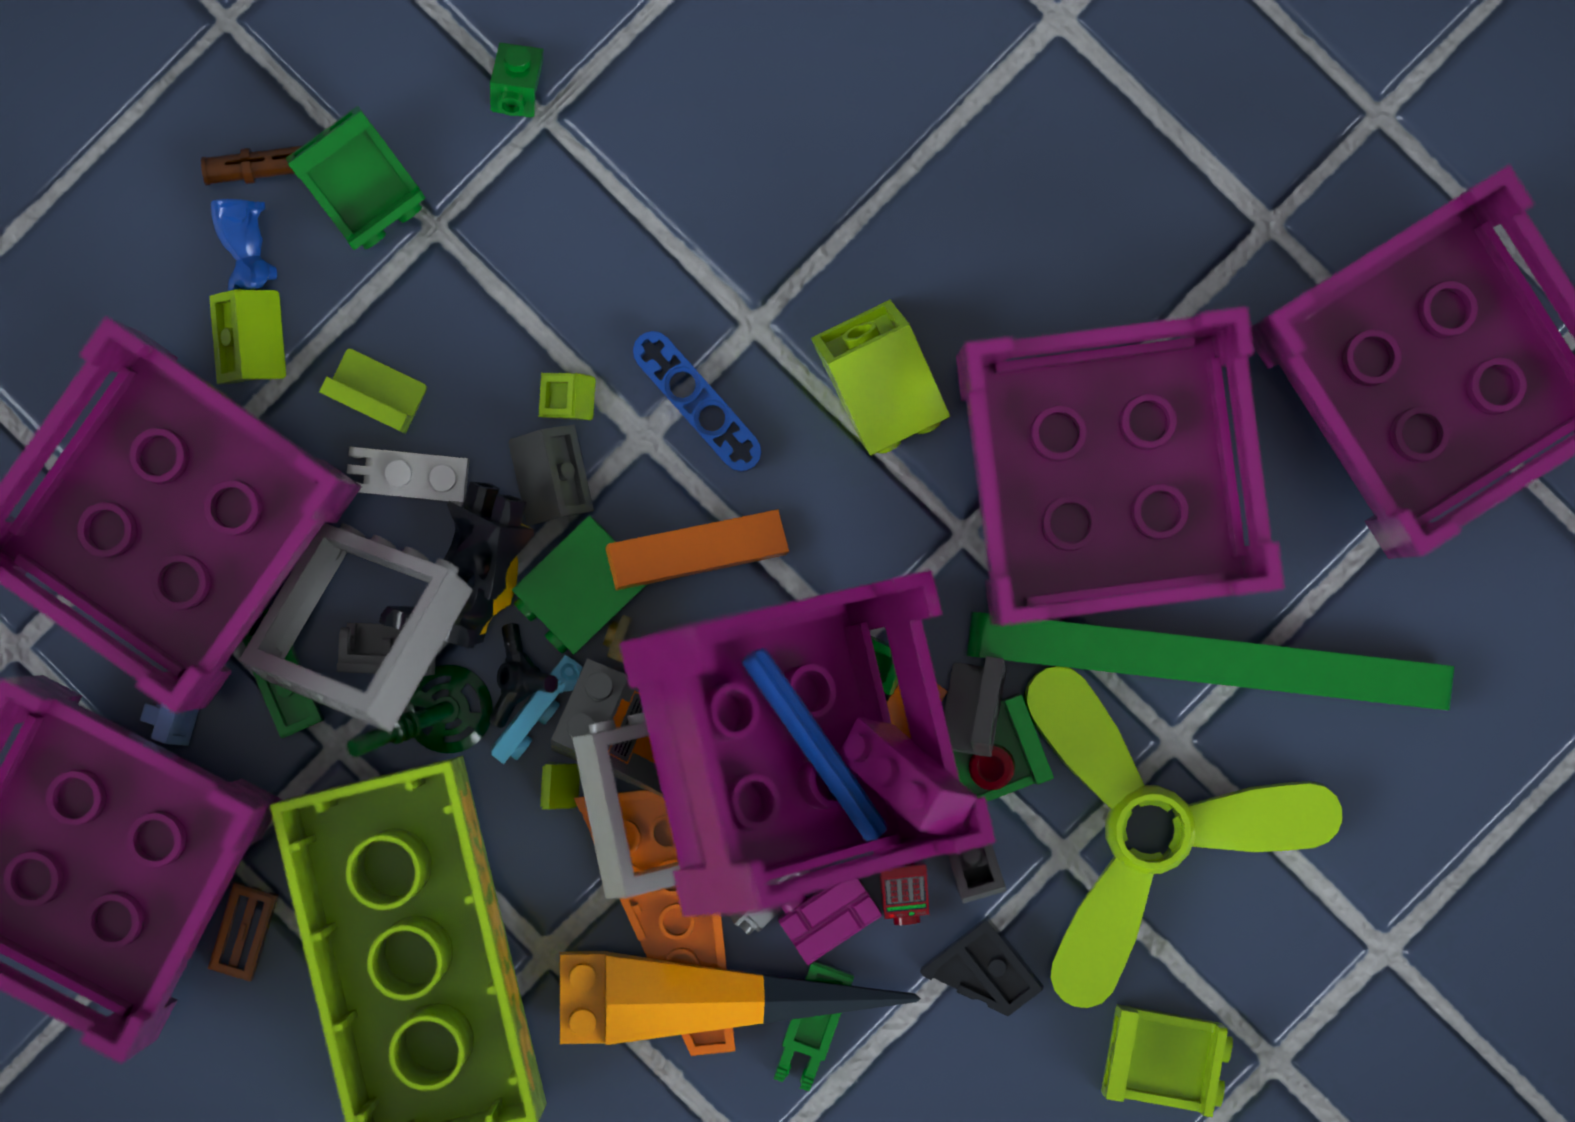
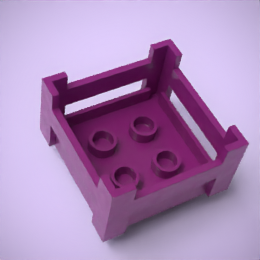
(1436, 365)
(1117, 468)
(160, 516)
(736, 779)
(108, 863)

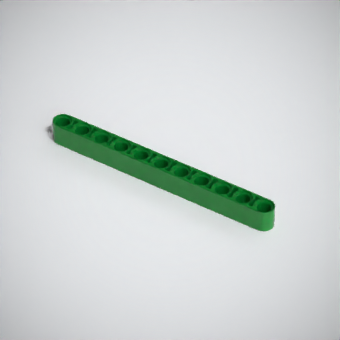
(1214, 661)

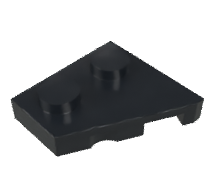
(985, 969)

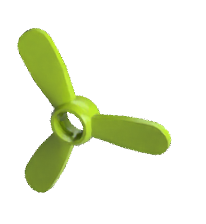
(1111, 912)

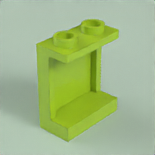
(1166, 1060)

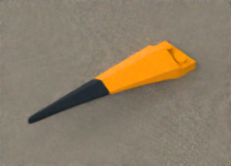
(642, 998)

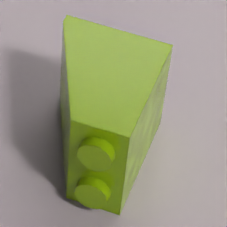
(881, 377)

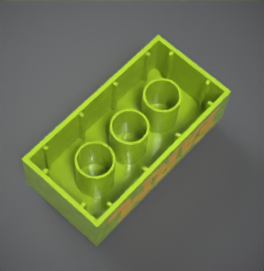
(409, 950)

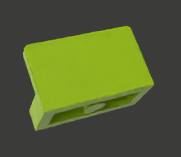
(247, 336)
(375, 390)

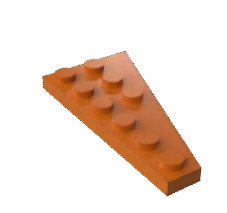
(658, 914)

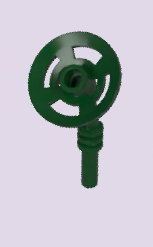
(435, 714)

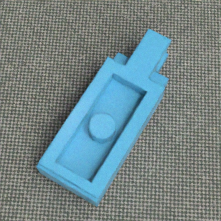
(538, 708)

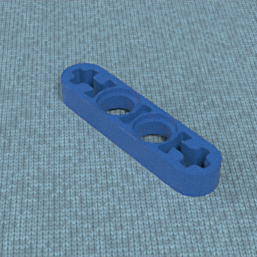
(701, 398)

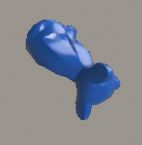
(239, 233)

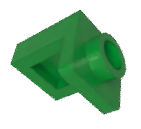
(515, 80)

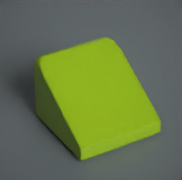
(567, 396)
(559, 785)

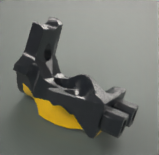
(483, 545)

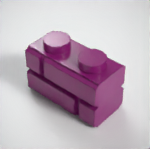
(828, 918)

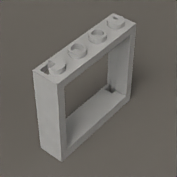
(408, 656)
(606, 815)

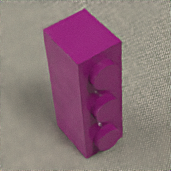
(906, 776)

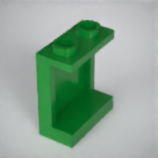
(357, 179)
(574, 589)
(1018, 735)

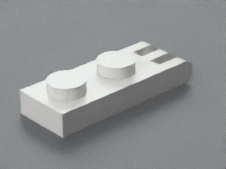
(411, 474)

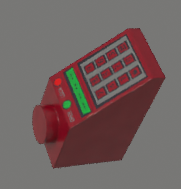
(905, 893)

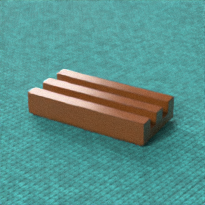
(255, 895)

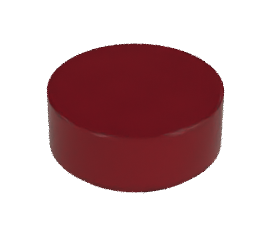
(992, 771)

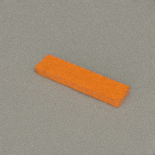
(696, 549)

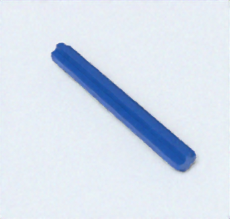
(815, 744)

